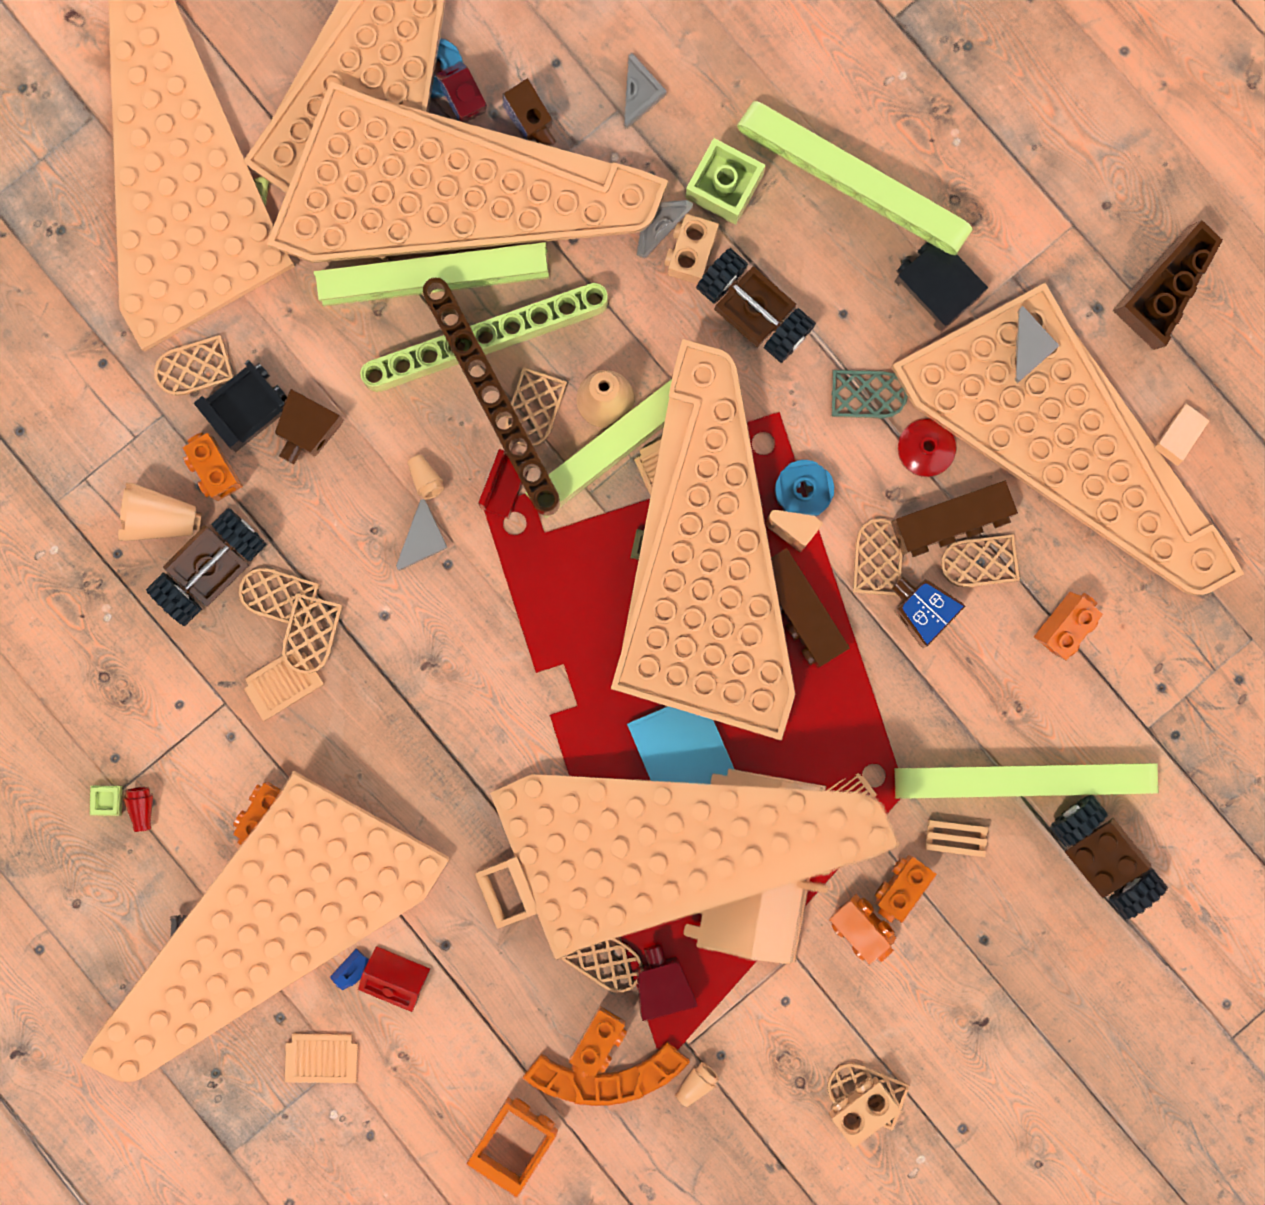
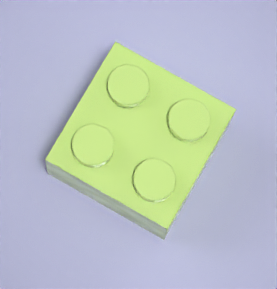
(724, 181)

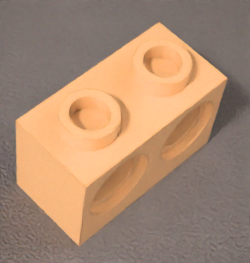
(697, 250)
(869, 1118)

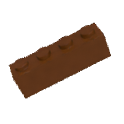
(953, 518)
(805, 613)

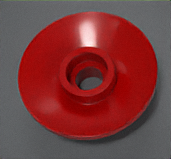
(924, 462)

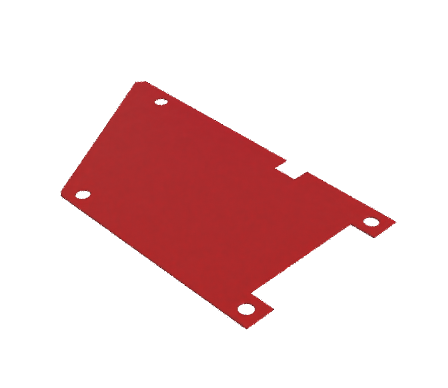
(574, 611)

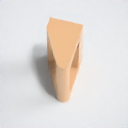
(793, 527)
(521, 885)

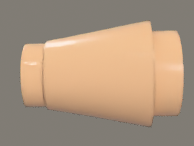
(425, 478)
(697, 1084)

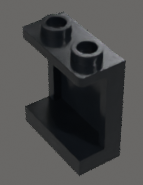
(941, 284)
(243, 406)

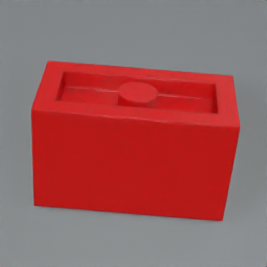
(501, 487)
(393, 979)

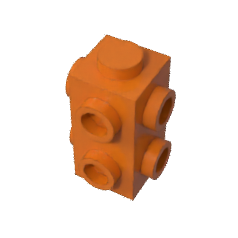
(211, 466)
(1069, 625)
(262, 799)
(904, 889)
(863, 929)
(596, 1043)

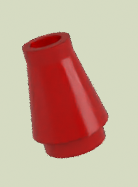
(139, 807)

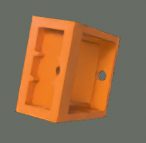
(495, 1171)

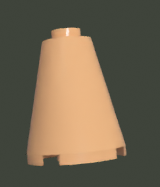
(601, 407)
(155, 515)

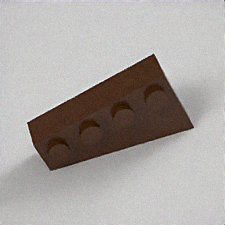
(1163, 292)

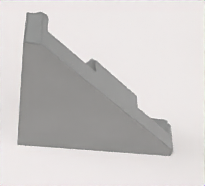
(641, 92)
(666, 219)
(1032, 344)
(422, 539)

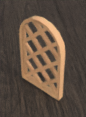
(218, 339)
(537, 397)
(1015, 577)
(315, 587)
(876, 591)
(288, 635)
(611, 963)
(885, 1078)

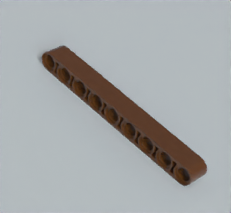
(489, 382)

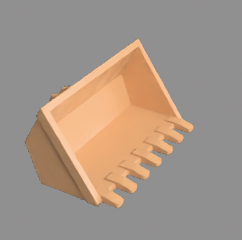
(765, 923)

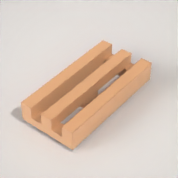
(981, 841)

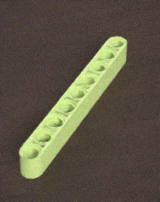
(855, 178)
(495, 326)
(1026, 780)

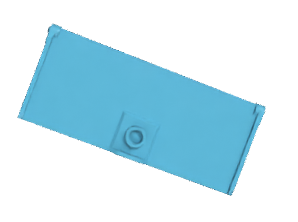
(680, 746)

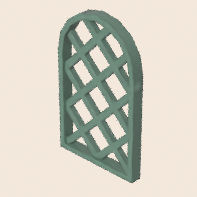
(876, 374)

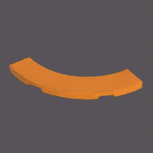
(607, 1088)

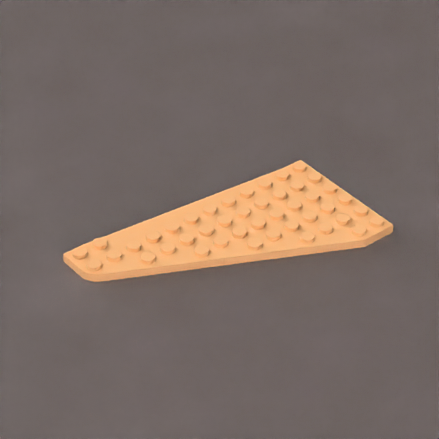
(366, 46)
(418, 182)
(183, 197)
(1067, 439)
(705, 592)
(648, 852)
(284, 904)

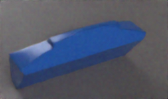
(350, 970)

